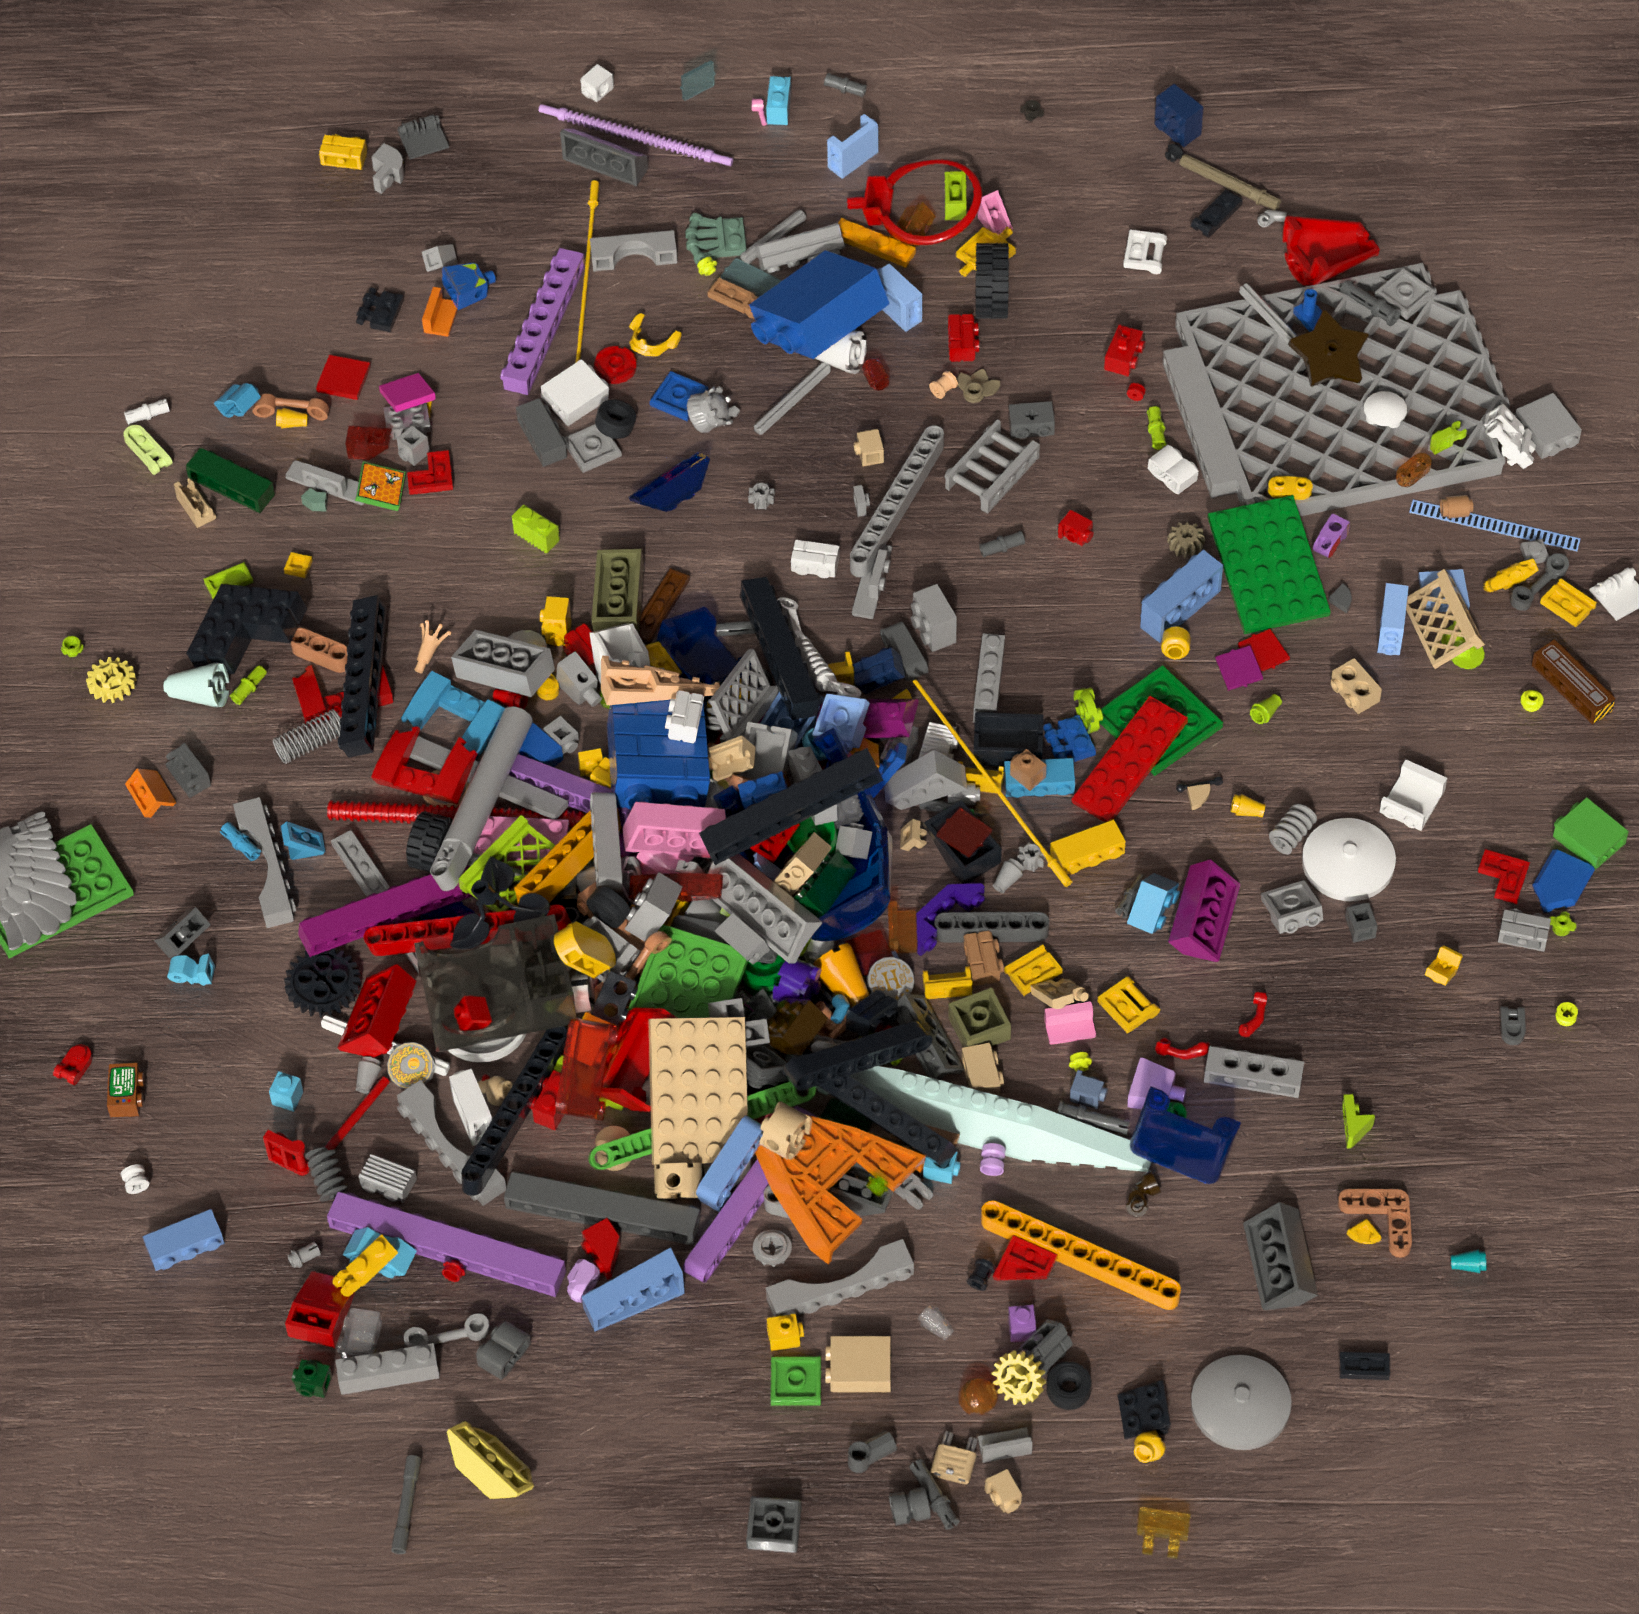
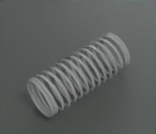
(284, 754)

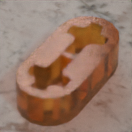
(1410, 467)

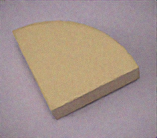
(1198, 795)

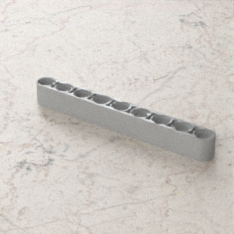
(897, 501)

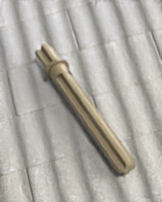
(1230, 182)

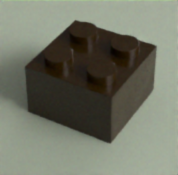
(794, 1025)

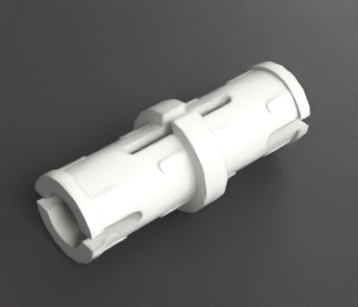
(146, 411)

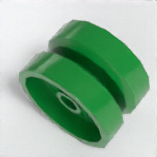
(826, 831)
(762, 976)

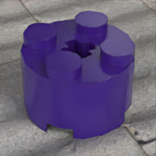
(797, 981)

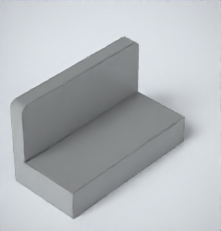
(1005, 1445)

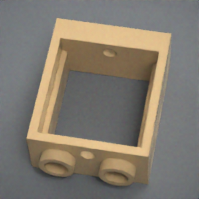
(802, 864)

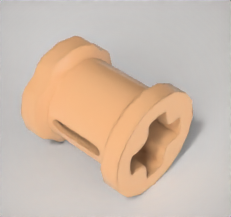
(943, 384)

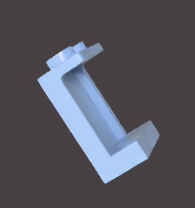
(855, 150)

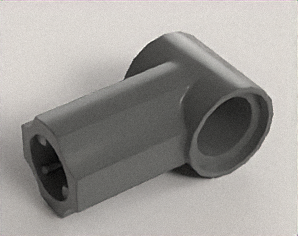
(871, 1450)

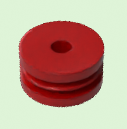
(1136, 391)

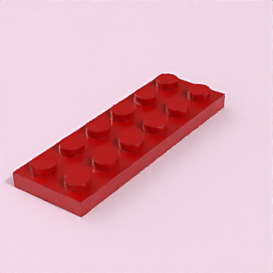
(1129, 760)

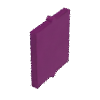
(1239, 668)

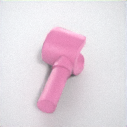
(757, 105)

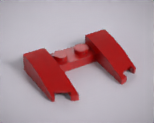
(313, 704)
(446, 786)

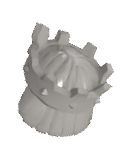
(710, 410)

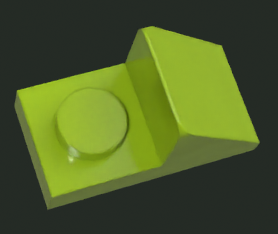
(1354, 1124)

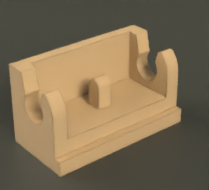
(194, 503)
(731, 757)

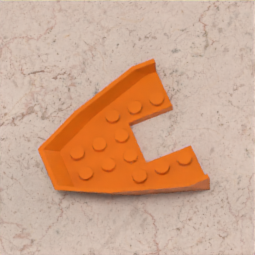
(826, 1156)

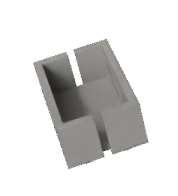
(770, 749)

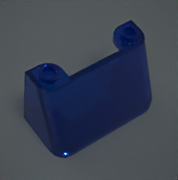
(696, 649)
(1181, 1142)

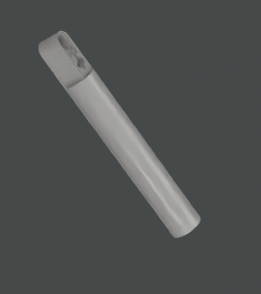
(480, 797)

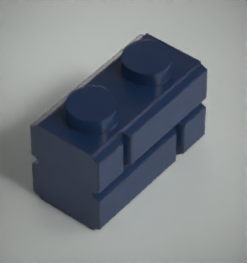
(878, 670)

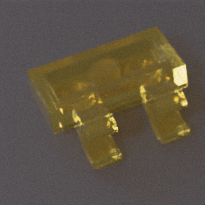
(1164, 1525)

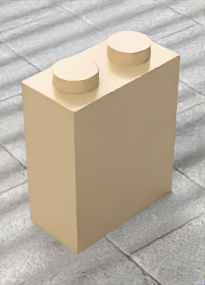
(859, 1364)

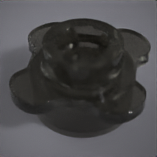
(1032, 110)

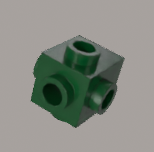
(312, 1378)

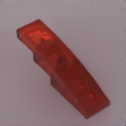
(695, 885)

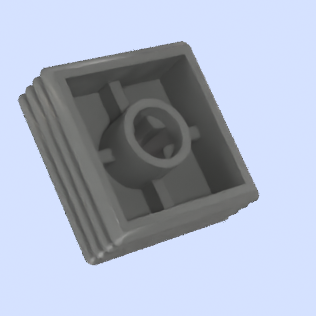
(764, 1066)
(762, 1514)

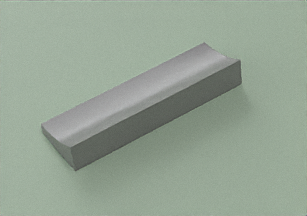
(765, 907)

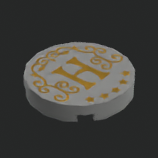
(890, 977)

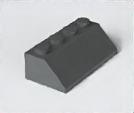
(603, 156)
(1280, 1257)

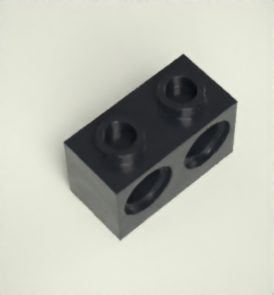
(608, 995)

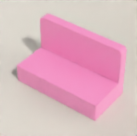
(1069, 1023)

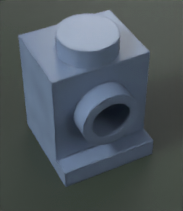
(1087, 1091)

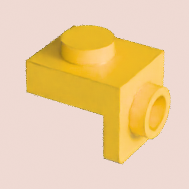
(1444, 966)

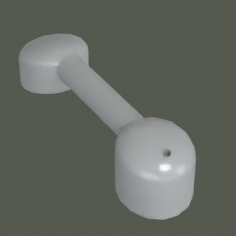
(475, 1328)

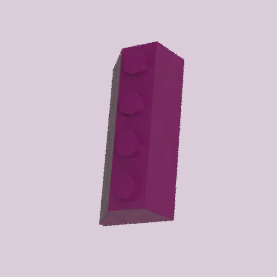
(888, 717)
(1204, 911)

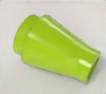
(1264, 710)

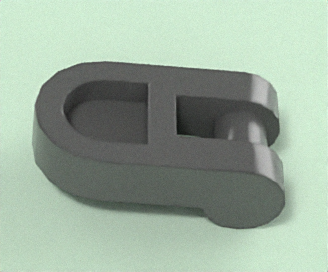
(1512, 1030)

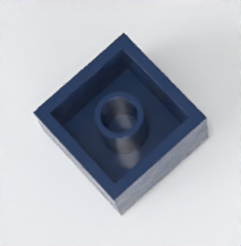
(1178, 115)

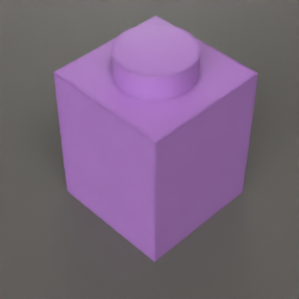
(1021, 1322)

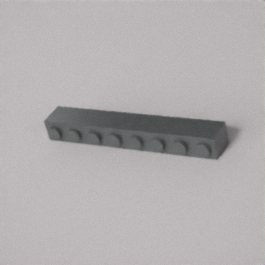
(592, 1205)

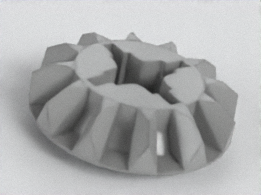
(779, 1240)

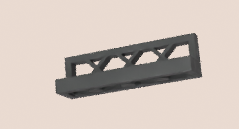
(935, 1057)

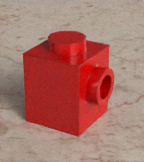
(472, 1013)

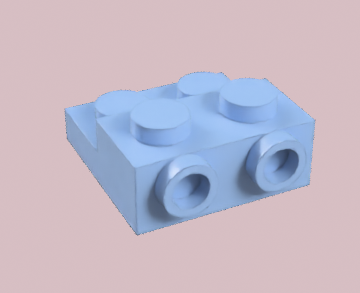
(845, 716)

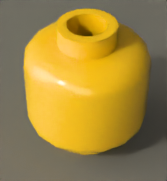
(1175, 642)

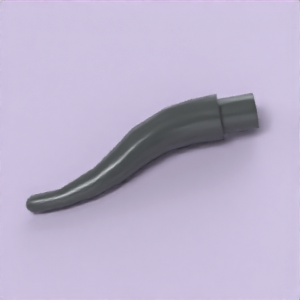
(939, 806)

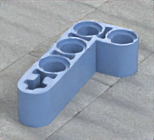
(729, 1164)

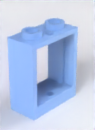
(903, 297)
(1392, 619)

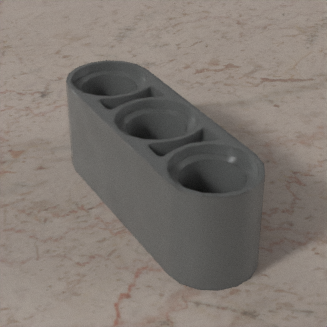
(902, 642)

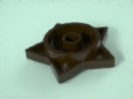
(1330, 351)

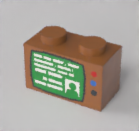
(124, 1090)

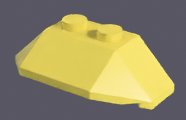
(488, 1462)

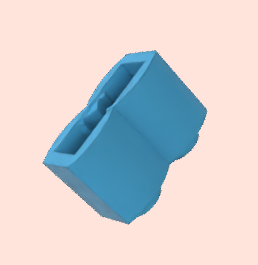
(237, 400)

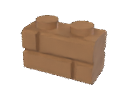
(982, 958)

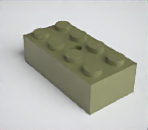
(618, 588)

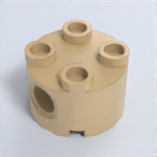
(785, 1131)
(666, 1180)

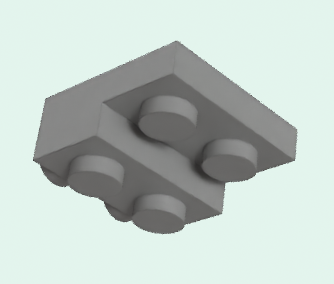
(1293, 907)

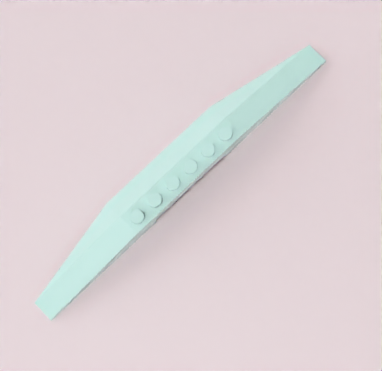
(986, 1118)

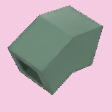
(315, 500)

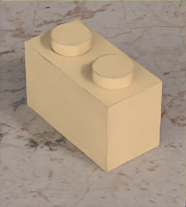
(981, 1069)

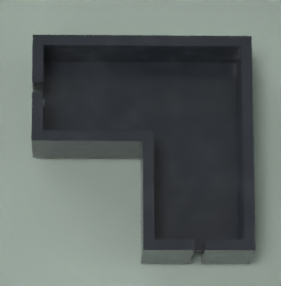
(244, 615)

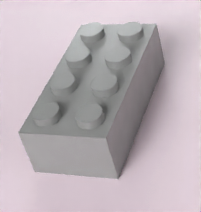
(503, 663)

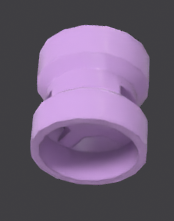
(992, 1159)

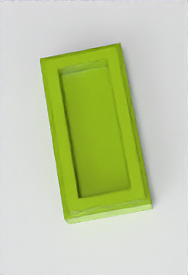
(235, 575)

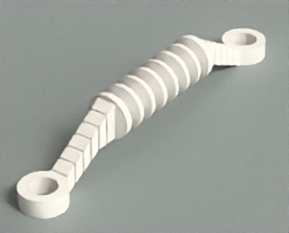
(817, 668)

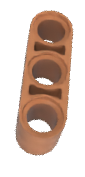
(319, 650)

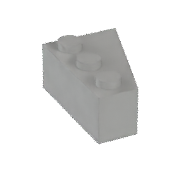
(925, 780)

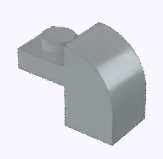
(389, 167)

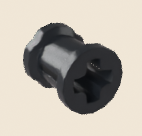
(981, 1274)

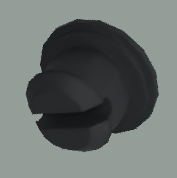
(1174, 152)

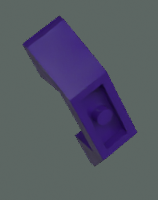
(964, 895)

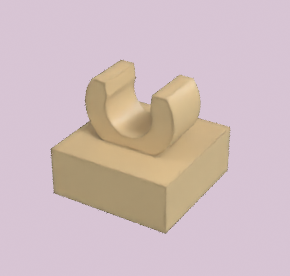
(911, 835)

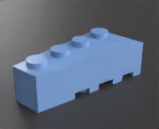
(635, 1291)

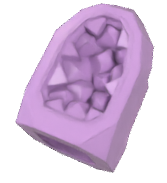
(582, 1279)

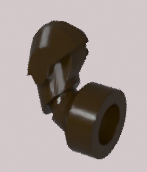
(1137, 1203)

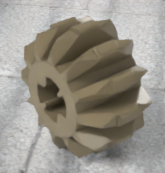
(1186, 539)

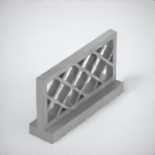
(750, 710)

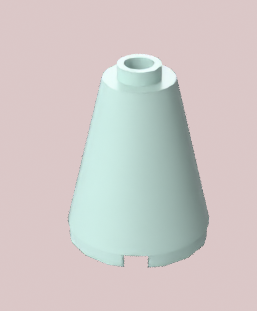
(200, 685)

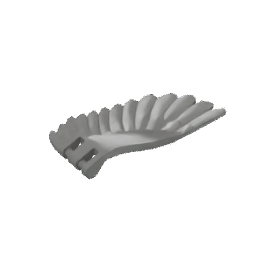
(32, 882)

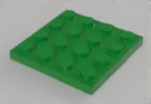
(1171, 692)

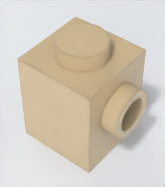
(869, 447)

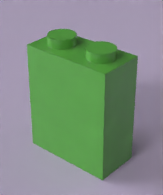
(1590, 833)

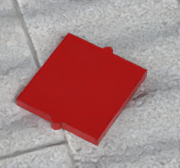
(1266, 650)

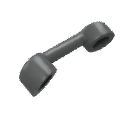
(1555, 568)

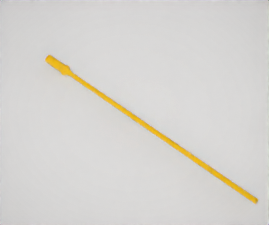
(593, 202)
(1052, 863)

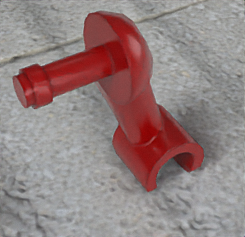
(1251, 1026)
(1163, 1048)

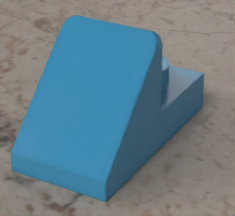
(302, 841)

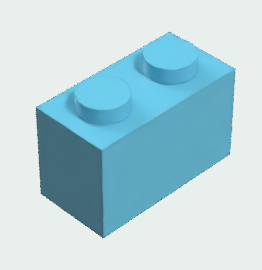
(778, 100)

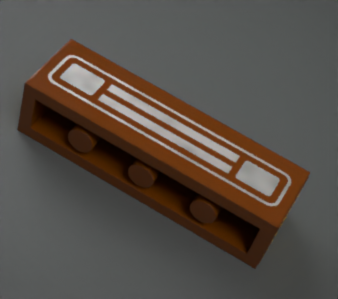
(1573, 681)

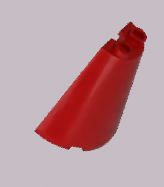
(1324, 247)

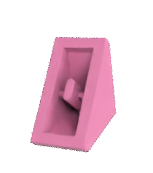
(993, 214)

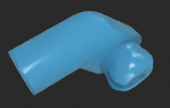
(841, 1007)

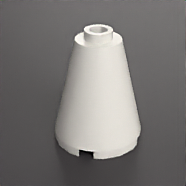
(846, 353)

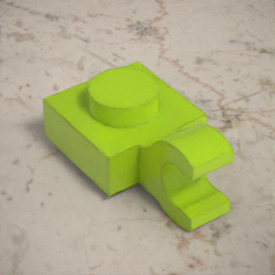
(1444, 438)

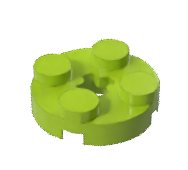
(1087, 710)

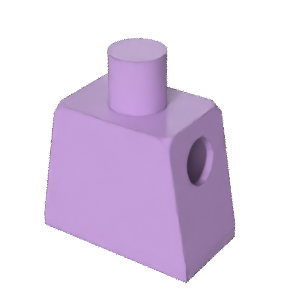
(1153, 1075)

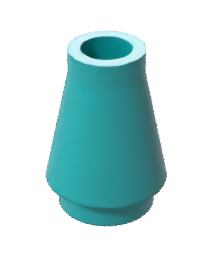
(1470, 1261)

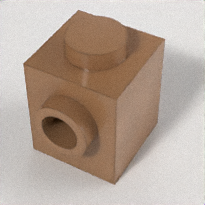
(1027, 769)

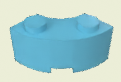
(397, 1266)

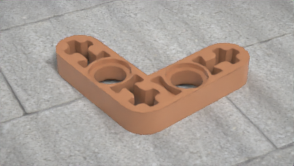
(1392, 1210)

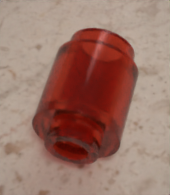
(875, 374)

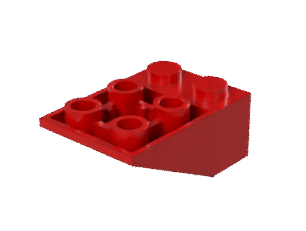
(318, 1311)

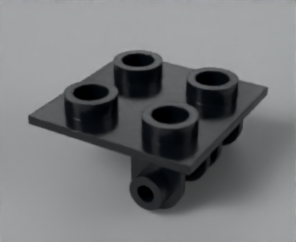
(1144, 1410)

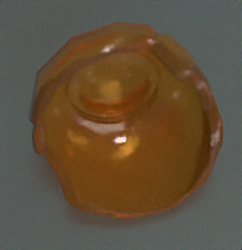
(978, 1396)

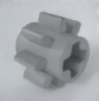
(761, 496)
(1031, 857)

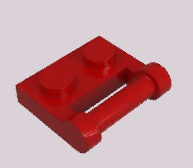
(281, 1149)

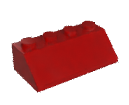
(378, 1013)

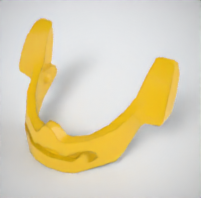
(650, 350)

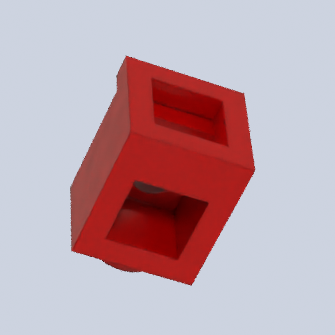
(1075, 528)

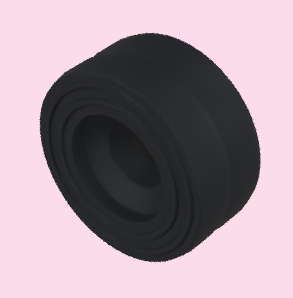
(619, 410)
(608, 906)
(1069, 1372)

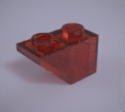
(367, 442)

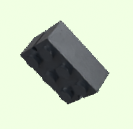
(1004, 735)

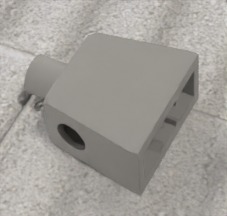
(577, 680)

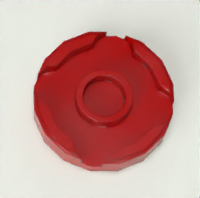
(615, 364)

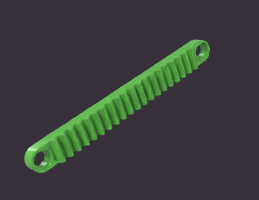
(640, 1143)

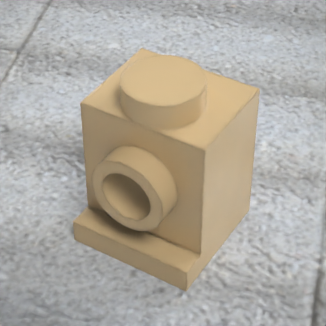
(1003, 1491)

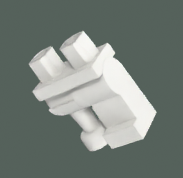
(1511, 434)

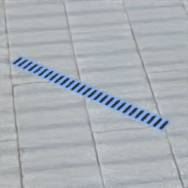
(1499, 526)

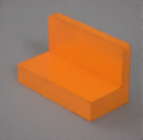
(438, 314)
(149, 791)

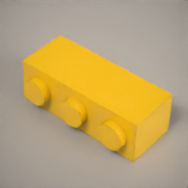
(1088, 847)

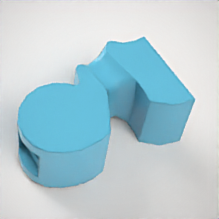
(185, 969)

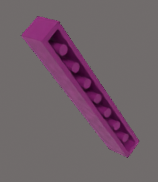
(390, 907)

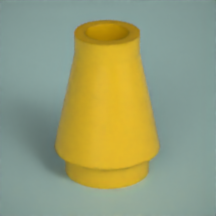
(289, 418)
(1245, 806)

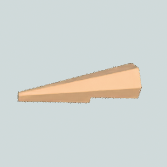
(632, 684)

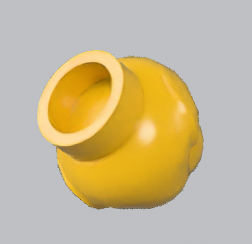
(1149, 1446)

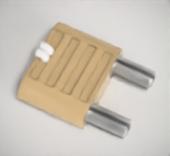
(952, 1462)

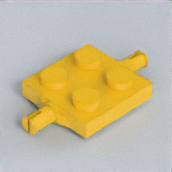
(967, 252)

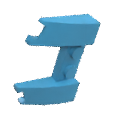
(438, 692)

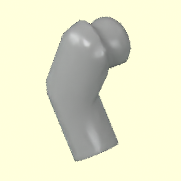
(1270, 216)

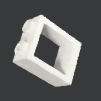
(470, 1104)

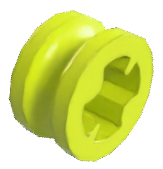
(1562, 1008)

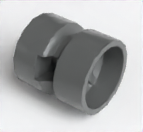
(909, 1506)

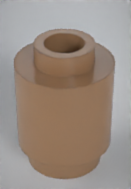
(1456, 506)

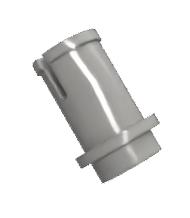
(303, 1255)

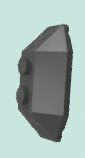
(854, 1194)

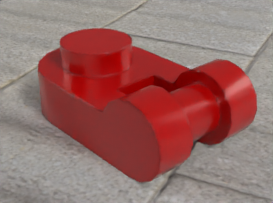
(79, 1058)

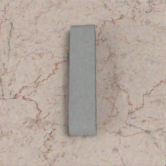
(606, 840)

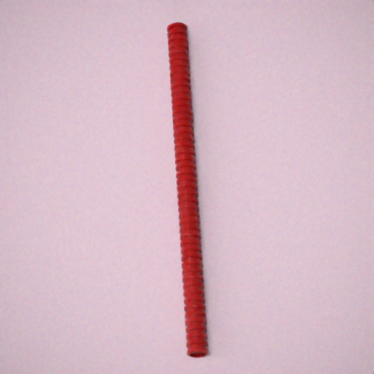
(409, 813)

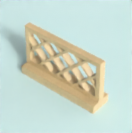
(1460, 615)

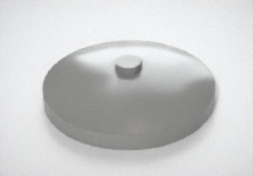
(1241, 1402)

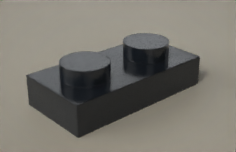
(1364, 1366)

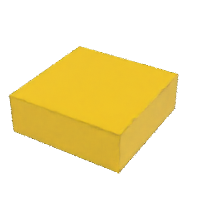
(298, 565)

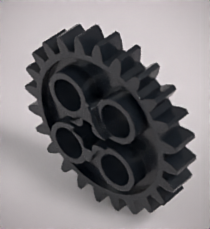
(306, 994)

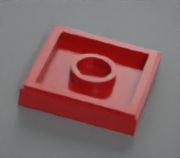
(343, 377)

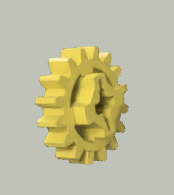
(111, 679)
(1019, 1377)

